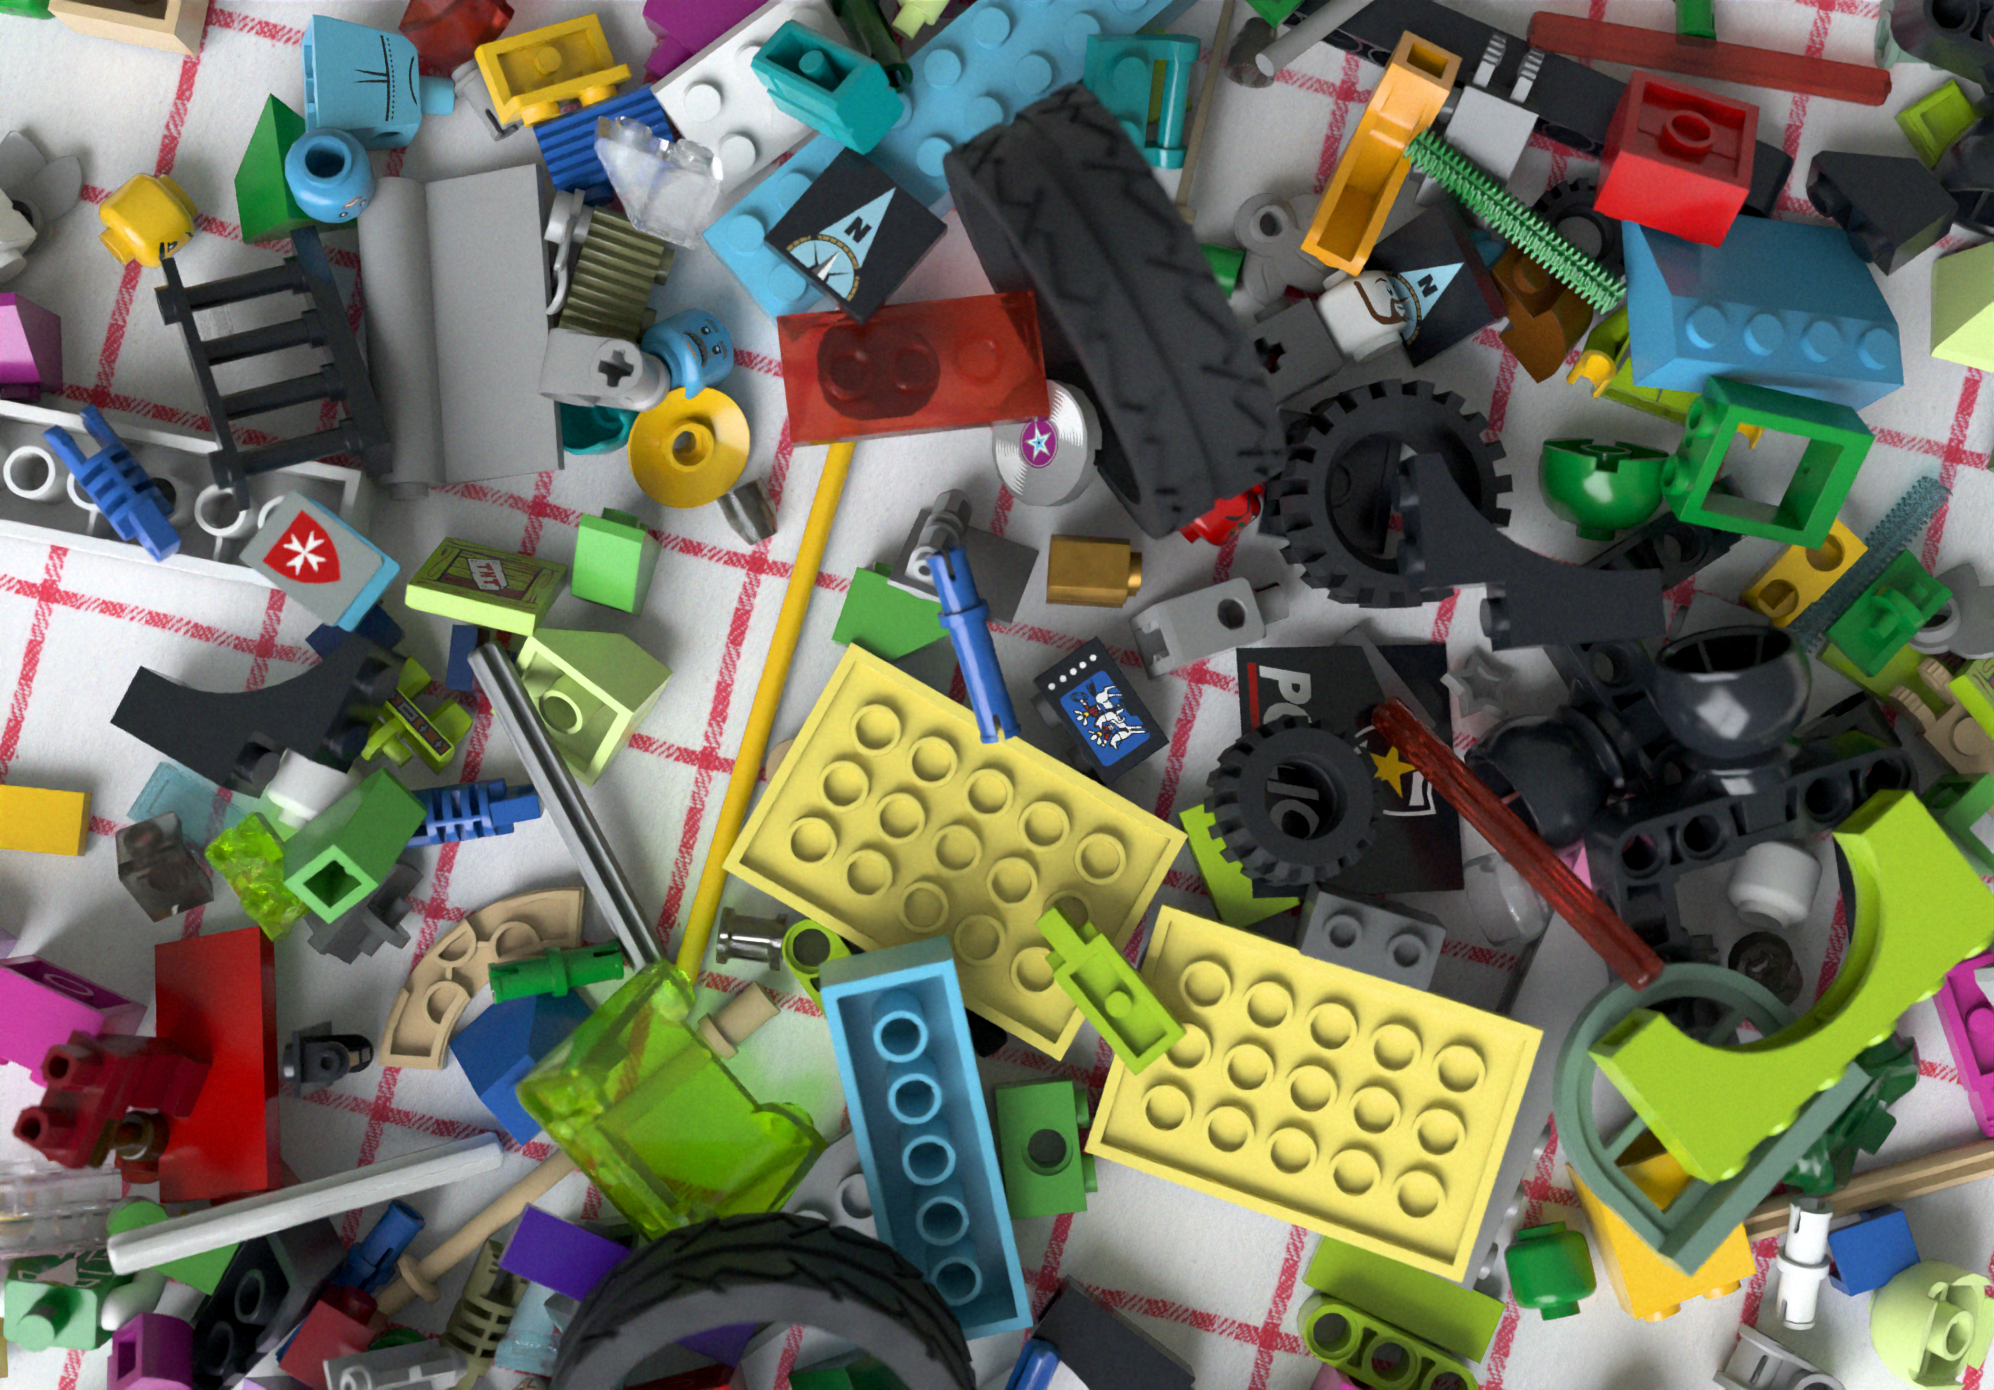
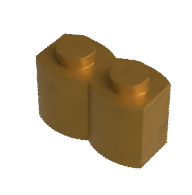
(1092, 571)

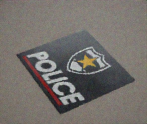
(1419, 828)

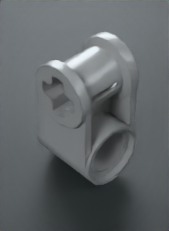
(596, 371)
(1770, 1365)

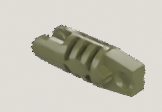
(483, 1314)

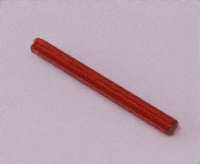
(1708, 58)
(1518, 844)

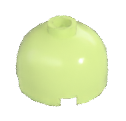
(1932, 1324)

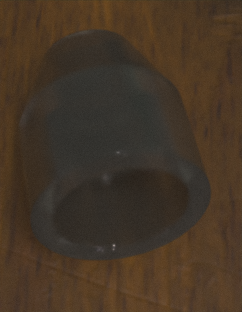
(1241, 61)
(750, 511)

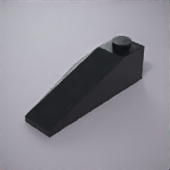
(262, 1299)

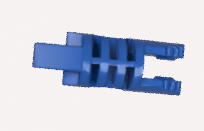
(118, 485)
(474, 811)

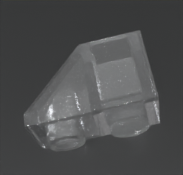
(660, 183)

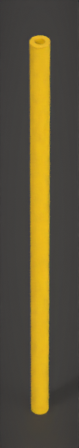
(764, 707)

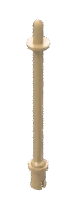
(419, 1278)

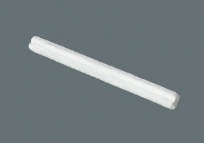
(303, 1202)

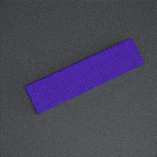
(576, 1258)

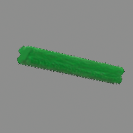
(1515, 221)

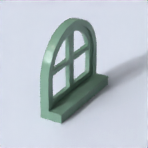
(1702, 1212)

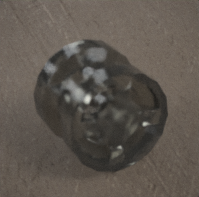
(1782, 971)

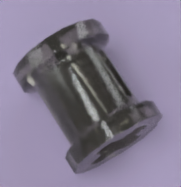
(751, 938)

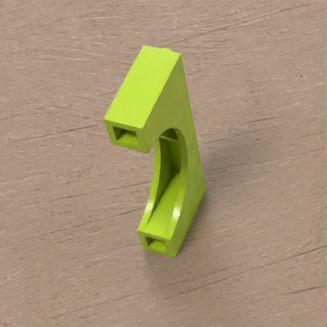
(1913, 923)

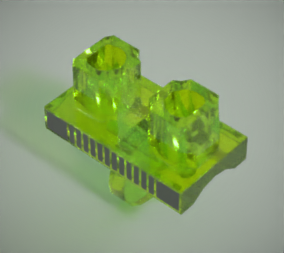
(253, 866)

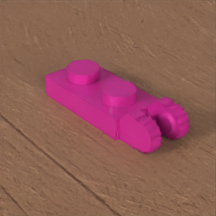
(1969, 1030)

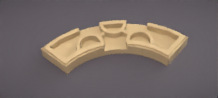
(457, 969)

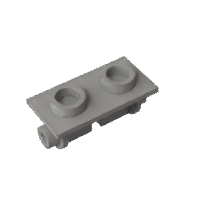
(400, 1367)

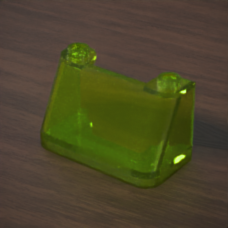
(663, 1116)

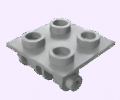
(997, 564)

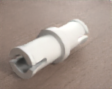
(1803, 1261)

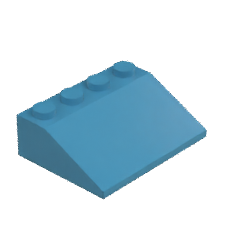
(1764, 309)

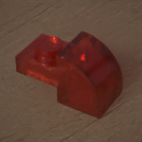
(453, 29)

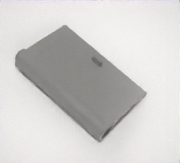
(459, 328)

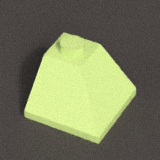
(1964, 308)
(589, 693)

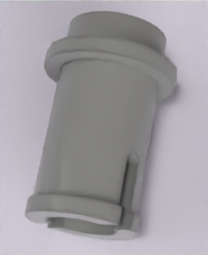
(472, 85)

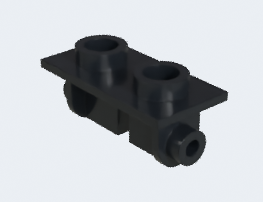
(319, 1058)

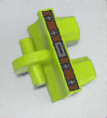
(429, 737)

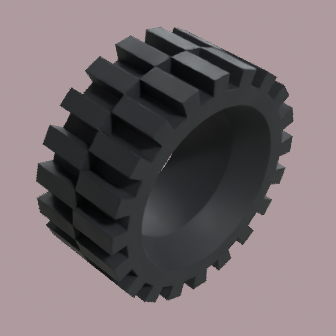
(1389, 409)

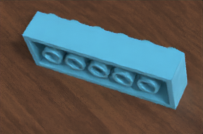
(925, 1128)

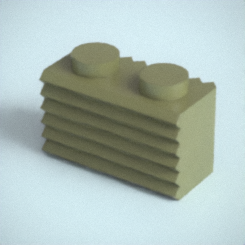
(615, 279)

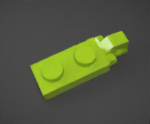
(1109, 990)

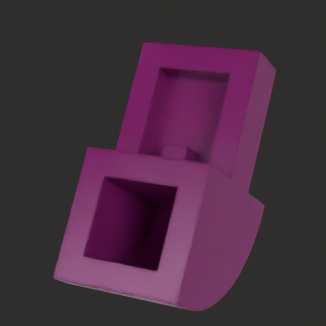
(151, 1354)

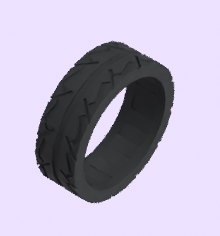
(1121, 305)
(761, 1271)

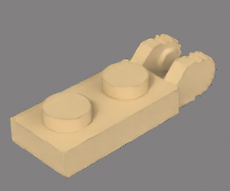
(1950, 734)

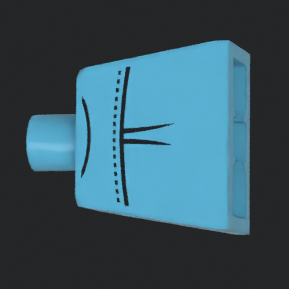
(367, 83)

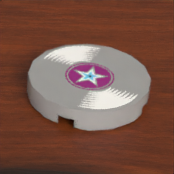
(1052, 458)

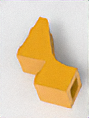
(1372, 163)

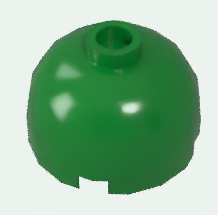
(1600, 484)

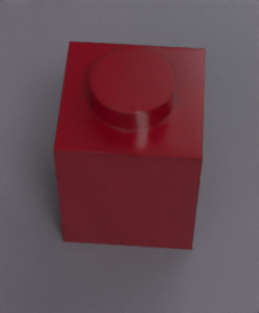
(337, 1327)

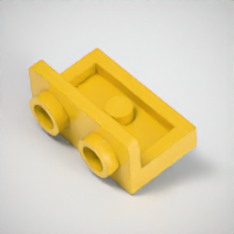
(550, 69)

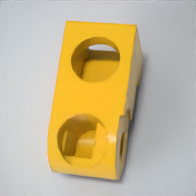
(1801, 575)

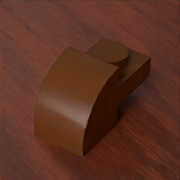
(1543, 312)

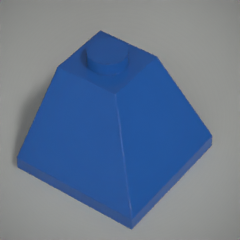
(507, 1043)

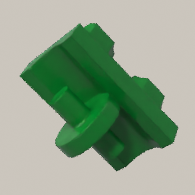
(1887, 613)

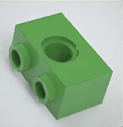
(1038, 1186)

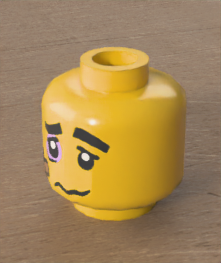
(147, 220)

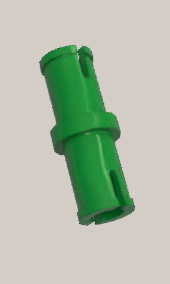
(555, 971)

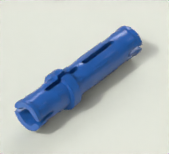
(973, 644)
(374, 1258)

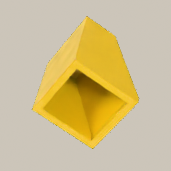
(1637, 1276)

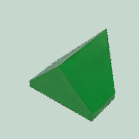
(261, 187)

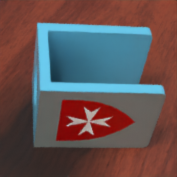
(321, 561)

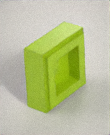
(1935, 121)

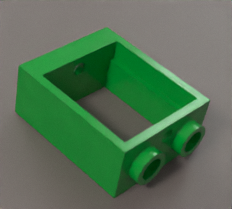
(1817, 487)

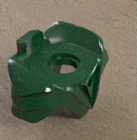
(1864, 1122)

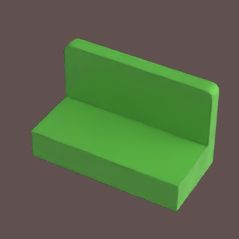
(1955, 805)

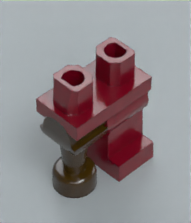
(92, 1090)

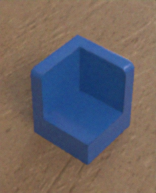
(1871, 1250)

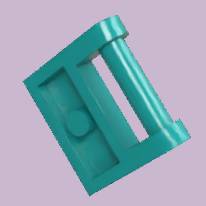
(1120, 76)

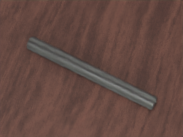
(566, 805)

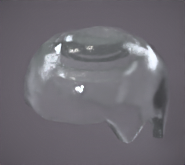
(1504, 902)

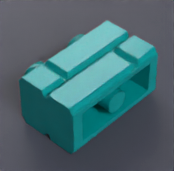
(827, 86)

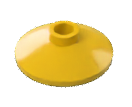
(709, 460)

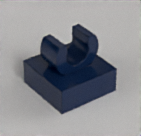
(459, 673)

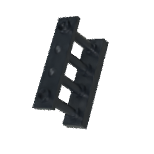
(323, 325)

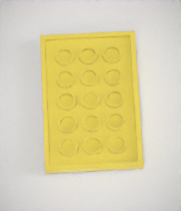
(918, 831)
(1319, 1094)

